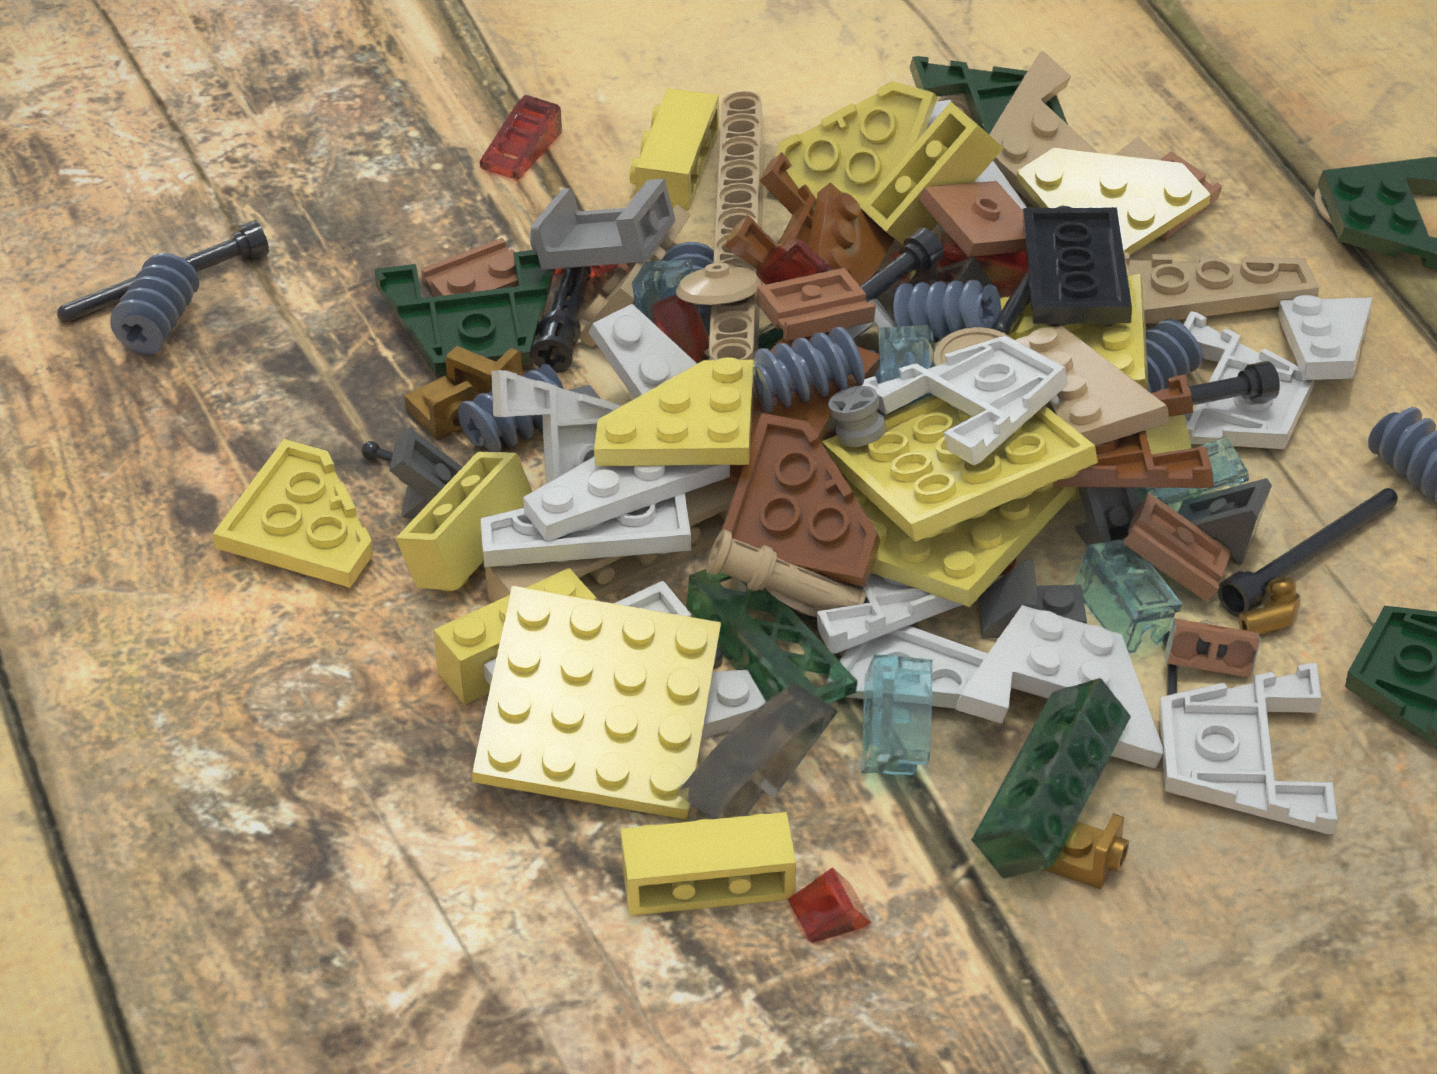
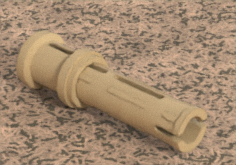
(763, 570)

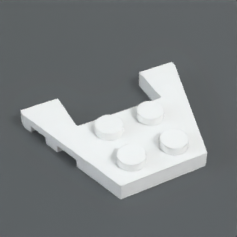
(991, 381)
(567, 417)
(1241, 420)
(885, 609)
(1052, 653)
(1222, 749)

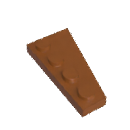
(847, 235)

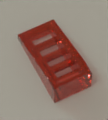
(524, 134)

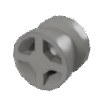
(857, 416)

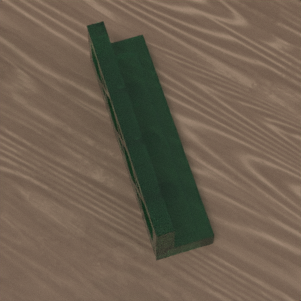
(752, 642)

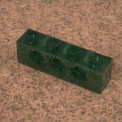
(1051, 779)

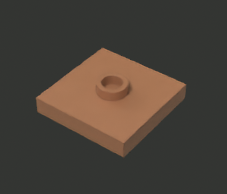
(977, 217)

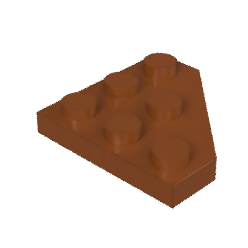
(801, 504)

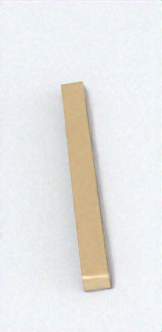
(739, 194)

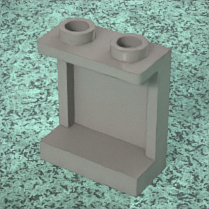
(602, 237)

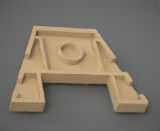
(1032, 129)

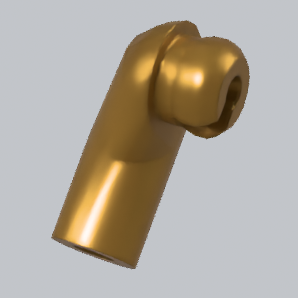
(1278, 610)

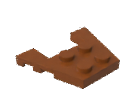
(750, 240)
(1130, 461)

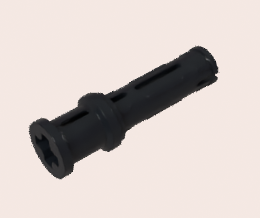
(573, 284)

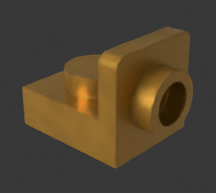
(476, 369)
(437, 405)
(1092, 853)

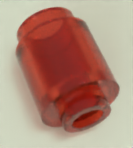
(682, 325)

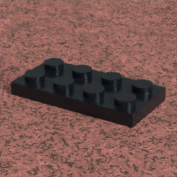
(1076, 266)

